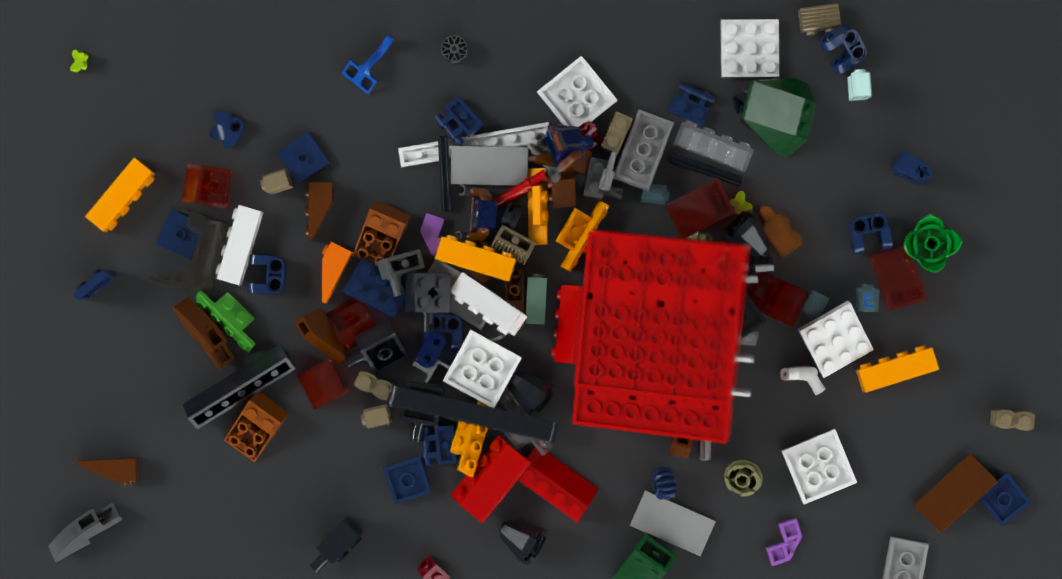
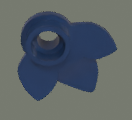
(224, 129)

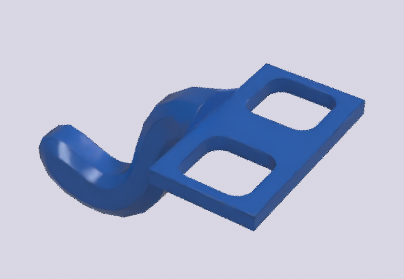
(364, 69)

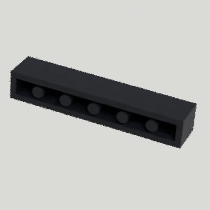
(238, 386)

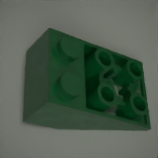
(646, 560)

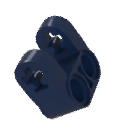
(848, 58)
(909, 167)
(868, 227)
(270, 276)
(457, 334)

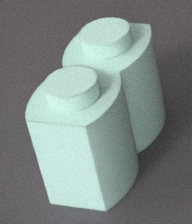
(859, 85)

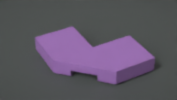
(430, 231)
(791, 537)

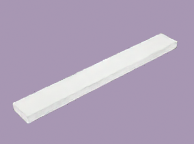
(510, 137)

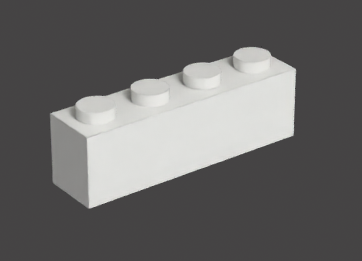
(239, 245)
(488, 304)

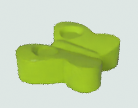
(80, 61)
(740, 204)

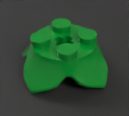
(946, 243)

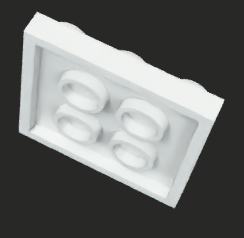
(750, 48)
(577, 94)
(835, 339)
(482, 369)
(819, 466)

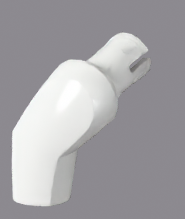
(804, 373)

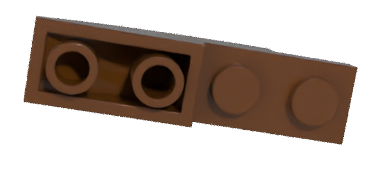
(204, 329)

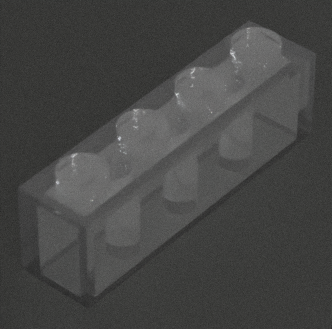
(712, 146)

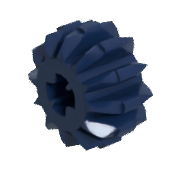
(664, 483)

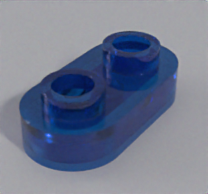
(431, 349)

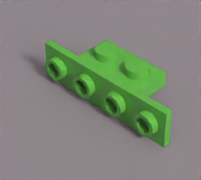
(230, 316)

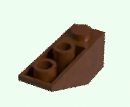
(320, 202)
(515, 290)
(318, 332)

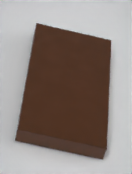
(955, 493)

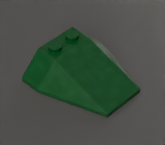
(780, 113)

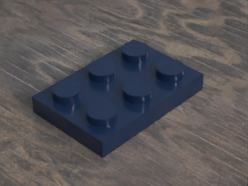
(372, 291)

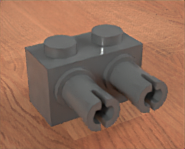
(593, 179)
(394, 267)

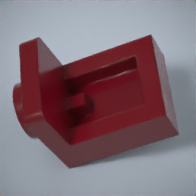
(590, 129)
(431, 570)

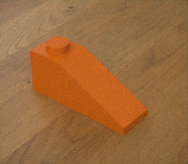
(333, 266)

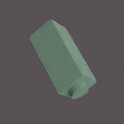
(536, 299)

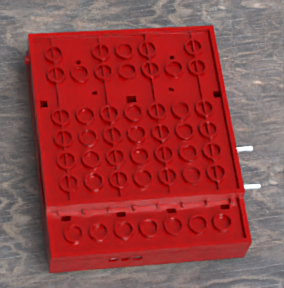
(661, 334)

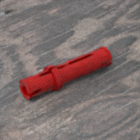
(520, 189)

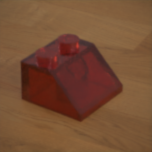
(206, 185)
(349, 321)
(322, 383)

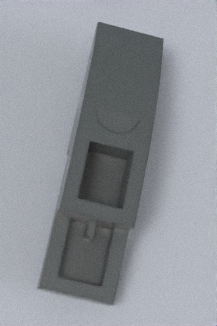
(79, 532)

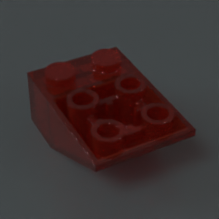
(700, 208)
(897, 279)
(777, 298)

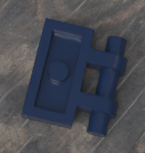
(688, 109)
(463, 117)
(444, 436)

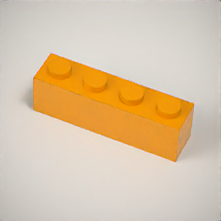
(120, 195)
(476, 259)
(897, 369)

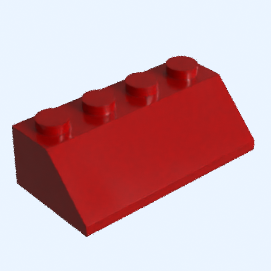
(568, 324)
(493, 478)
(558, 484)

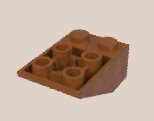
(381, 233)
(256, 426)

